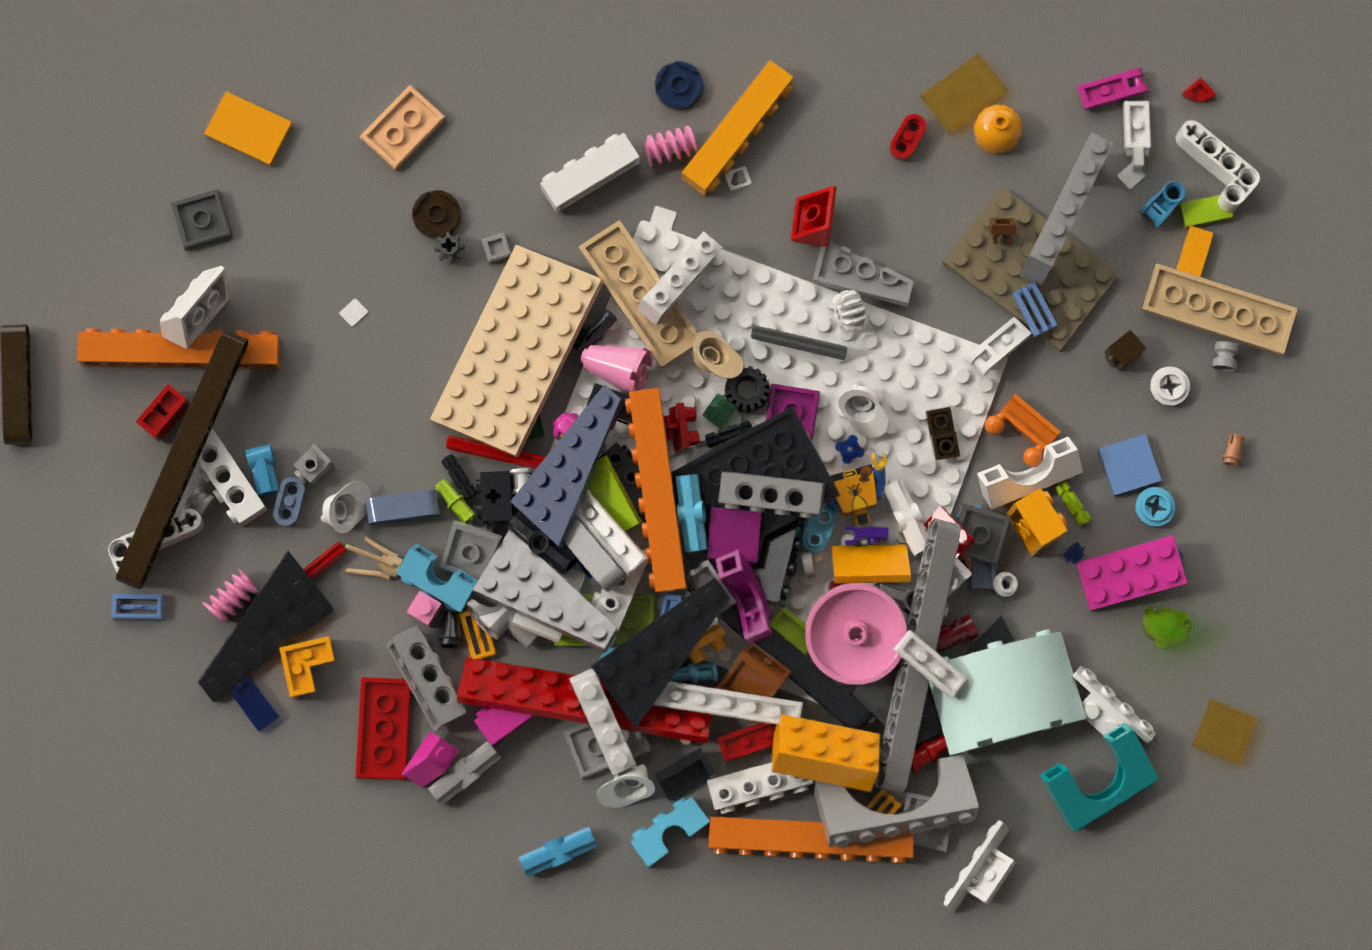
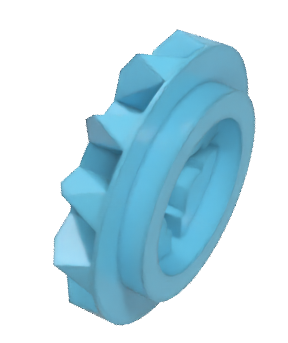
(1164, 501)

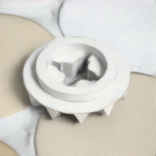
(1176, 377)

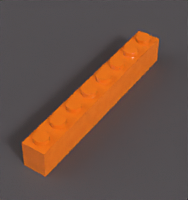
(152, 350)
(657, 490)
(798, 839)

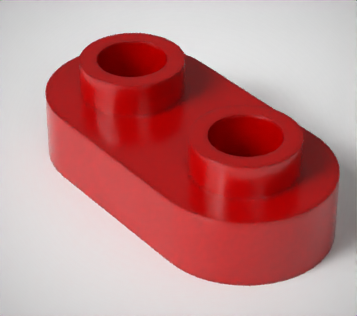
(906, 137)

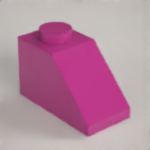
(499, 724)
(430, 760)

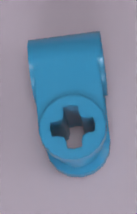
(1161, 206)

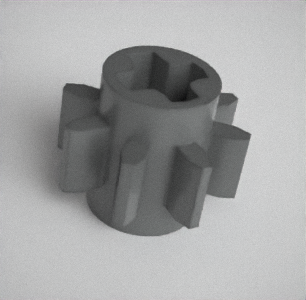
(443, 245)

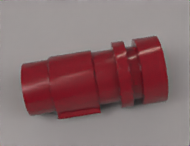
(956, 633)

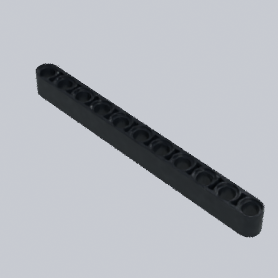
(803, 670)

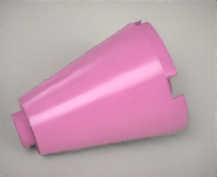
(619, 365)

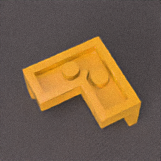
(299, 659)

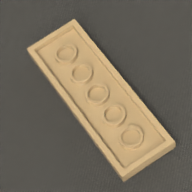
(628, 279)
(1219, 309)

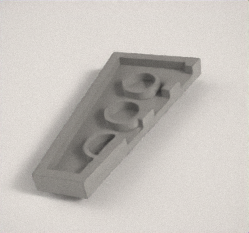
(845, 271)

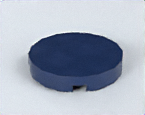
(678, 85)

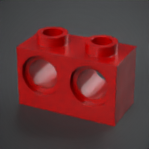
(163, 412)

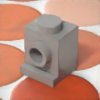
(322, 465)

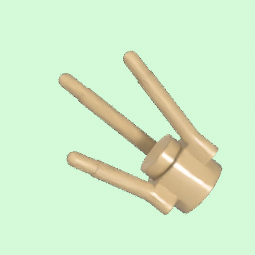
(388, 564)

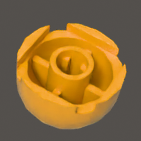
(998, 129)

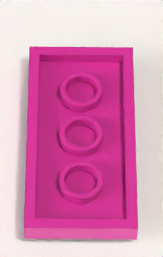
(1132, 573)

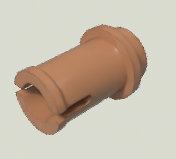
(1233, 450)

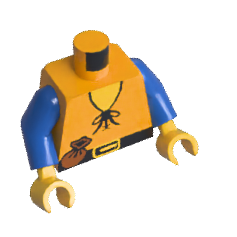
(859, 490)

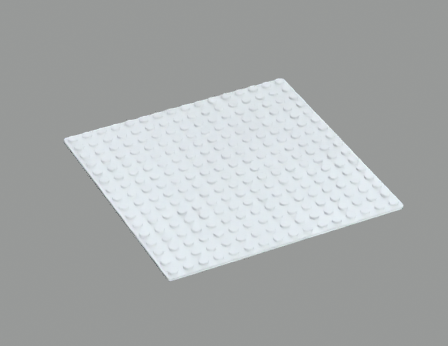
(897, 357)

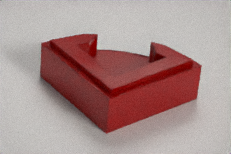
(1199, 92)

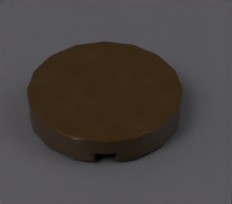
(436, 214)

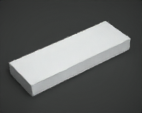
(930, 664)

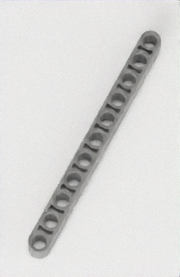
(910, 685)

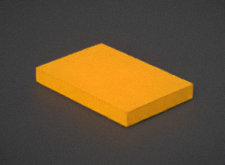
(248, 128)
(870, 564)

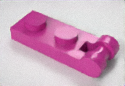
(1112, 89)

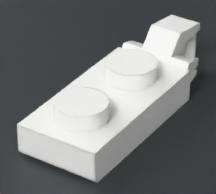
(1136, 131)

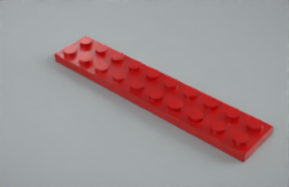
(553, 696)

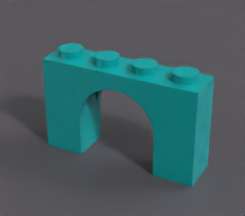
(1132, 775)

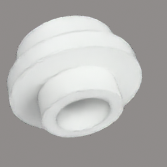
(1011, 582)

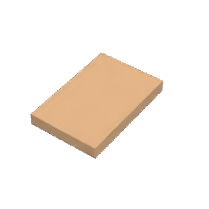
(402, 127)

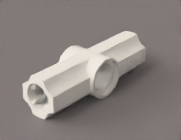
(906, 516)

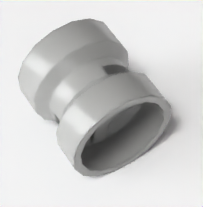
(1226, 355)

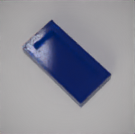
(254, 703)

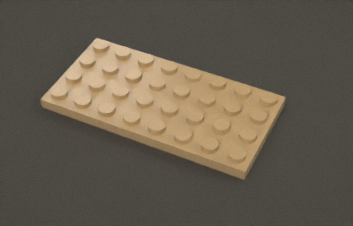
(516, 350)

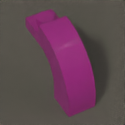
(748, 594)

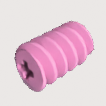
(670, 145)
(231, 597)

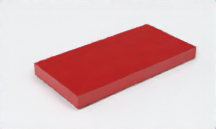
(383, 729)

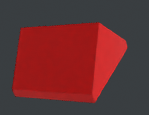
(814, 217)

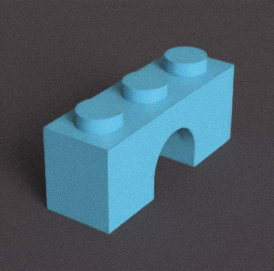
(418, 571)
(649, 842)

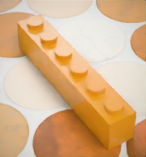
(737, 128)

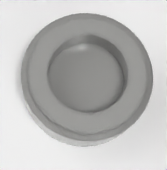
(808, 564)

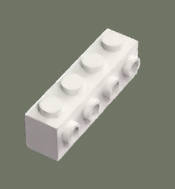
(589, 172)
(616, 602)
(752, 785)

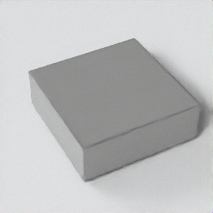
(496, 248)

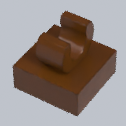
(1002, 226)

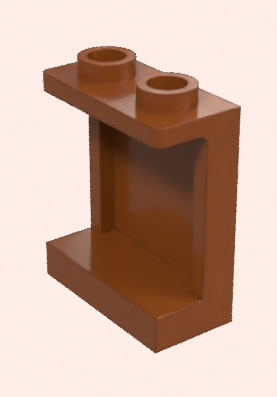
(755, 673)

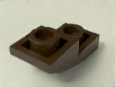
(942, 433)

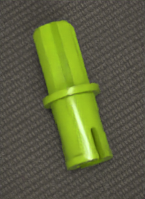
(455, 501)

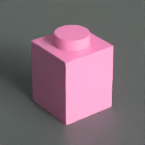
(424, 609)

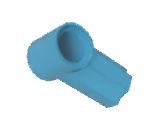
(262, 463)

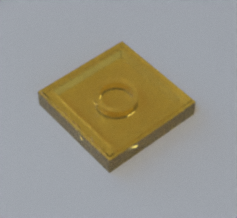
(1224, 731)

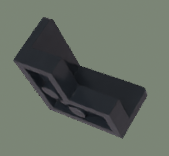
(685, 774)

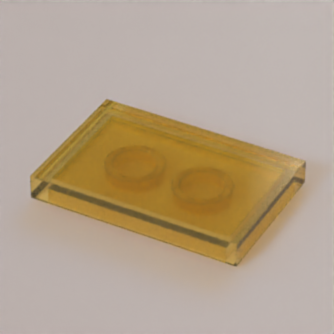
(963, 93)

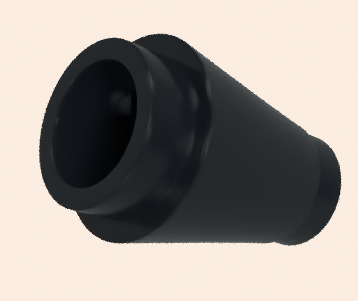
(450, 630)

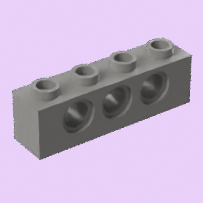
(733, 482)
(425, 692)

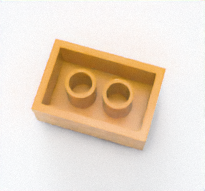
(1037, 521)

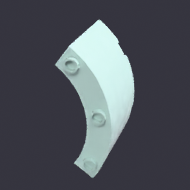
(1009, 693)

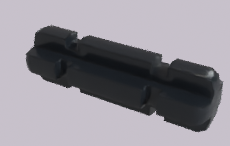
(723, 435)
(458, 477)

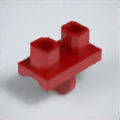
(677, 429)

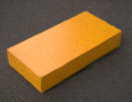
(1194, 251)

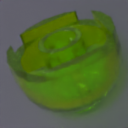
(1166, 626)

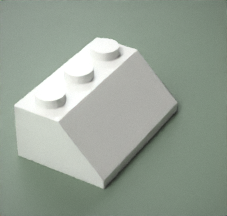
(196, 307)

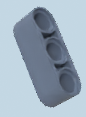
(402, 507)

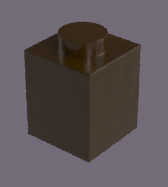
(1124, 350)

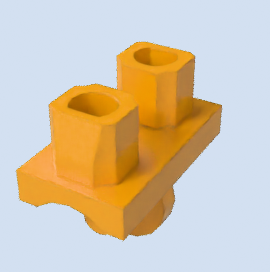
(714, 636)

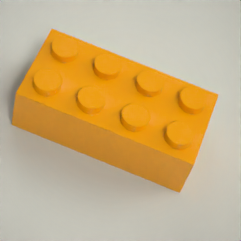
(825, 753)

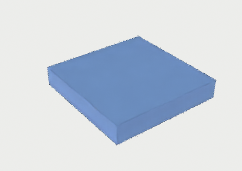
(1129, 465)

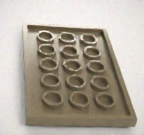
(993, 269)

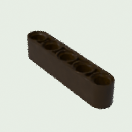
(16, 384)

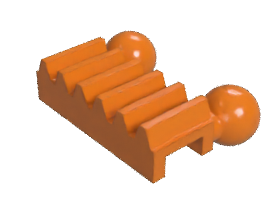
(1028, 423)

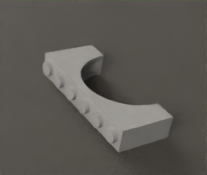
(1066, 209)
(850, 822)

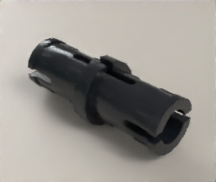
(596, 331)

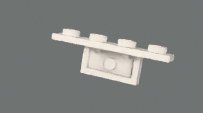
(1106, 711)
(985, 871)

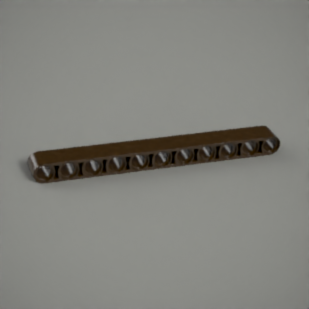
(182, 460)

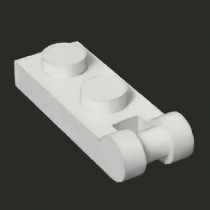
(999, 346)

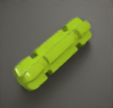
(1072, 503)

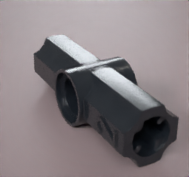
(559, 557)

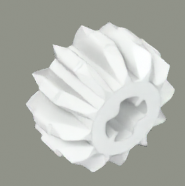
(849, 311)

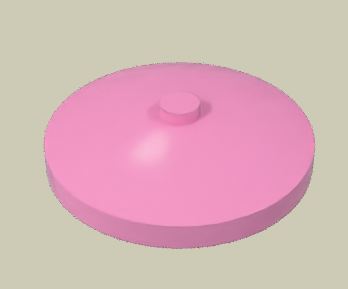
(855, 633)

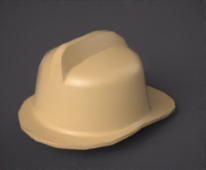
(716, 356)

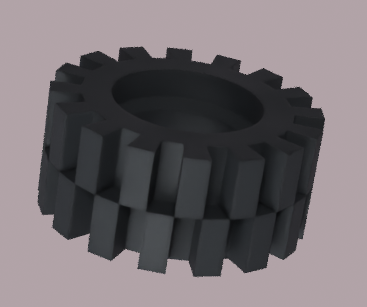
(755, 402)

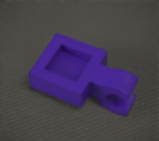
(872, 535)

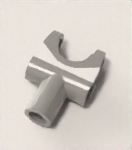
(498, 620)

